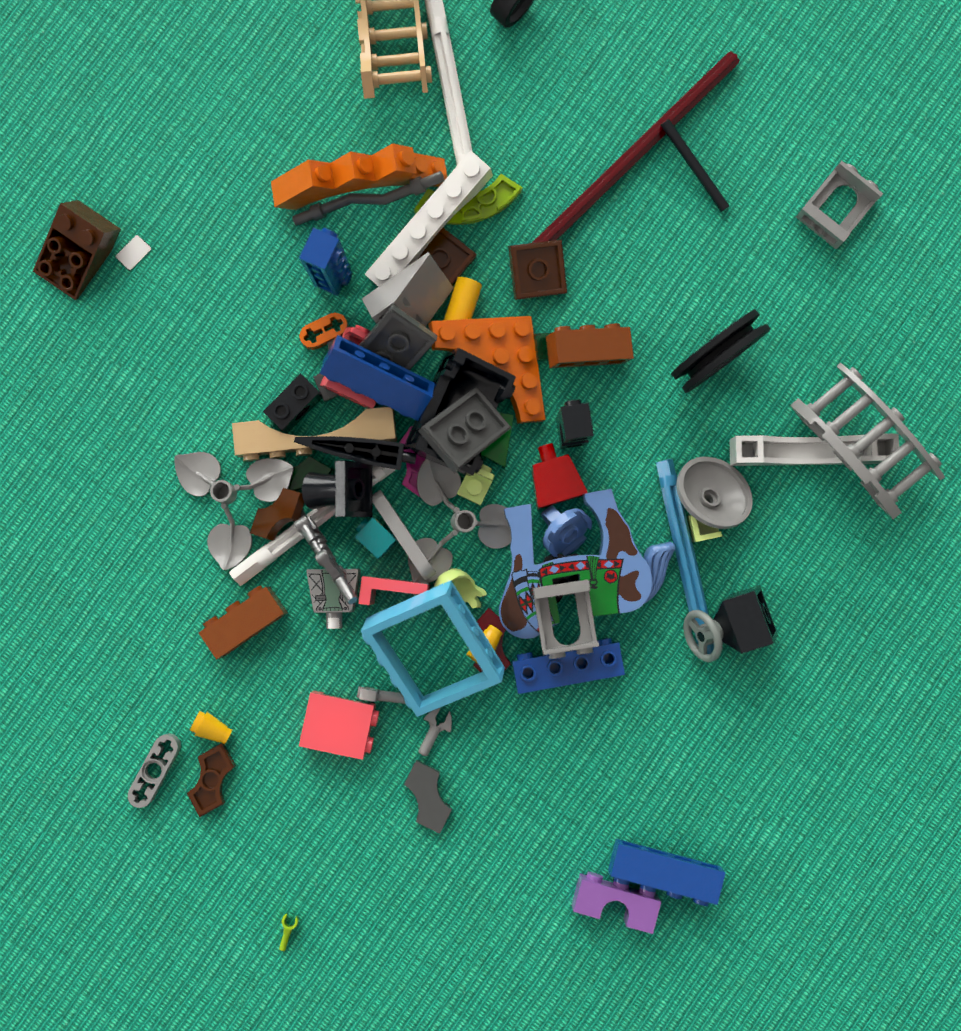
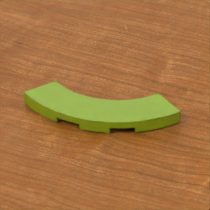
(485, 204)

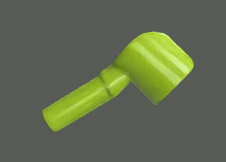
(287, 931)

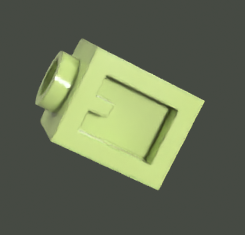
(476, 487)

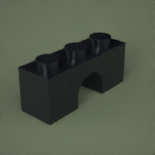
(574, 424)

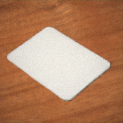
(133, 252)

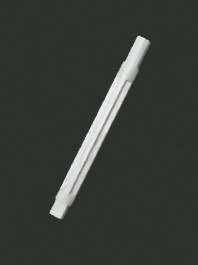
(448, 78)
(291, 536)

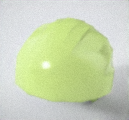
(464, 584)

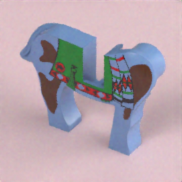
(617, 576)

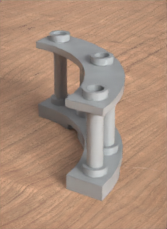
(849, 454)

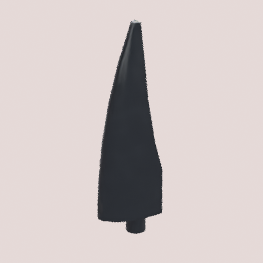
(362, 450)

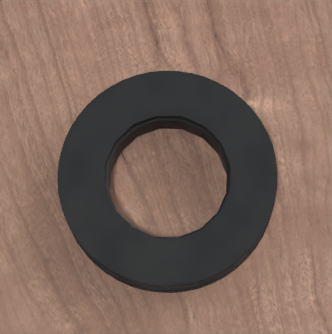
(720, 350)

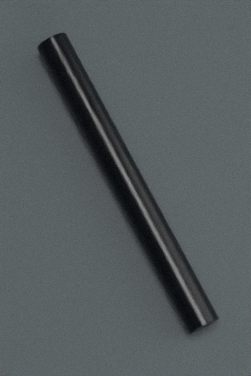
(694, 165)

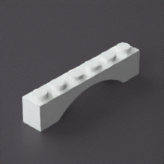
(445, 202)
(773, 450)

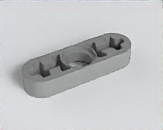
(151, 790)

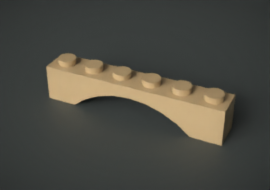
(257, 439)

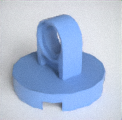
(565, 530)

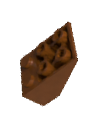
(75, 247)

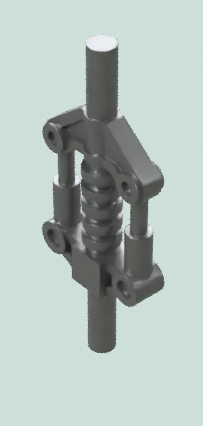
(324, 556)

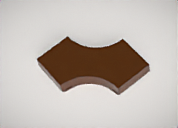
(272, 518)
(208, 790)

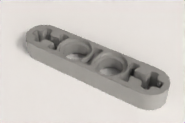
(403, 535)

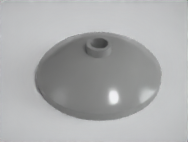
(714, 492)

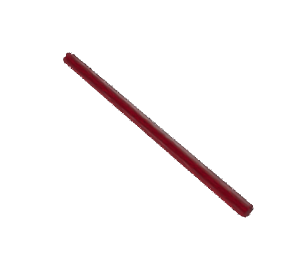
(638, 149)

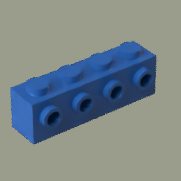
(326, 261)
(377, 378)
(542, 673)
(666, 872)

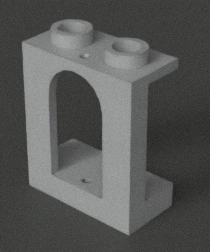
(843, 175)
(587, 637)

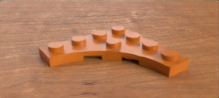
(505, 344)

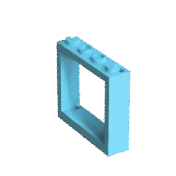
(466, 625)

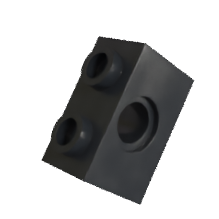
(293, 403)

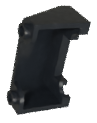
(455, 377)

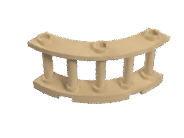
(369, 36)

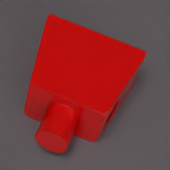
(555, 478)

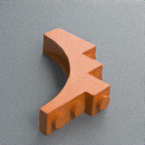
(352, 172)

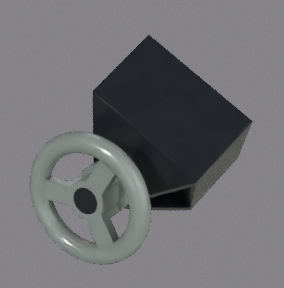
(740, 623)

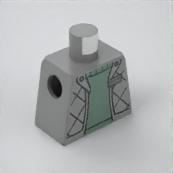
(327, 596)

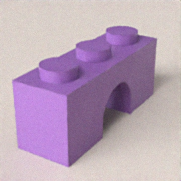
(594, 893)

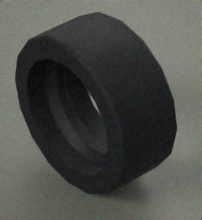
(509, 11)

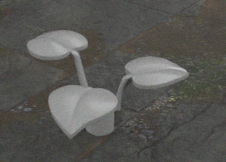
(198, 475)
(437, 484)

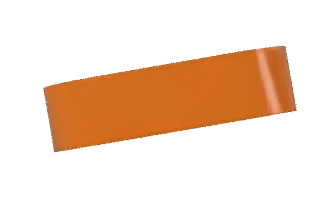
(321, 325)

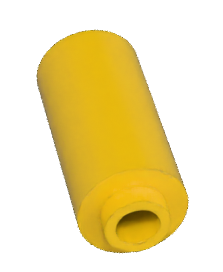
(463, 299)

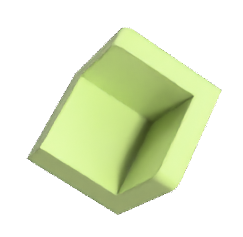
(701, 531)

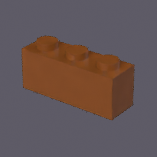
(589, 346)
(242, 621)

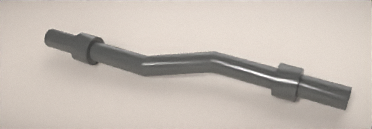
(416, 186)

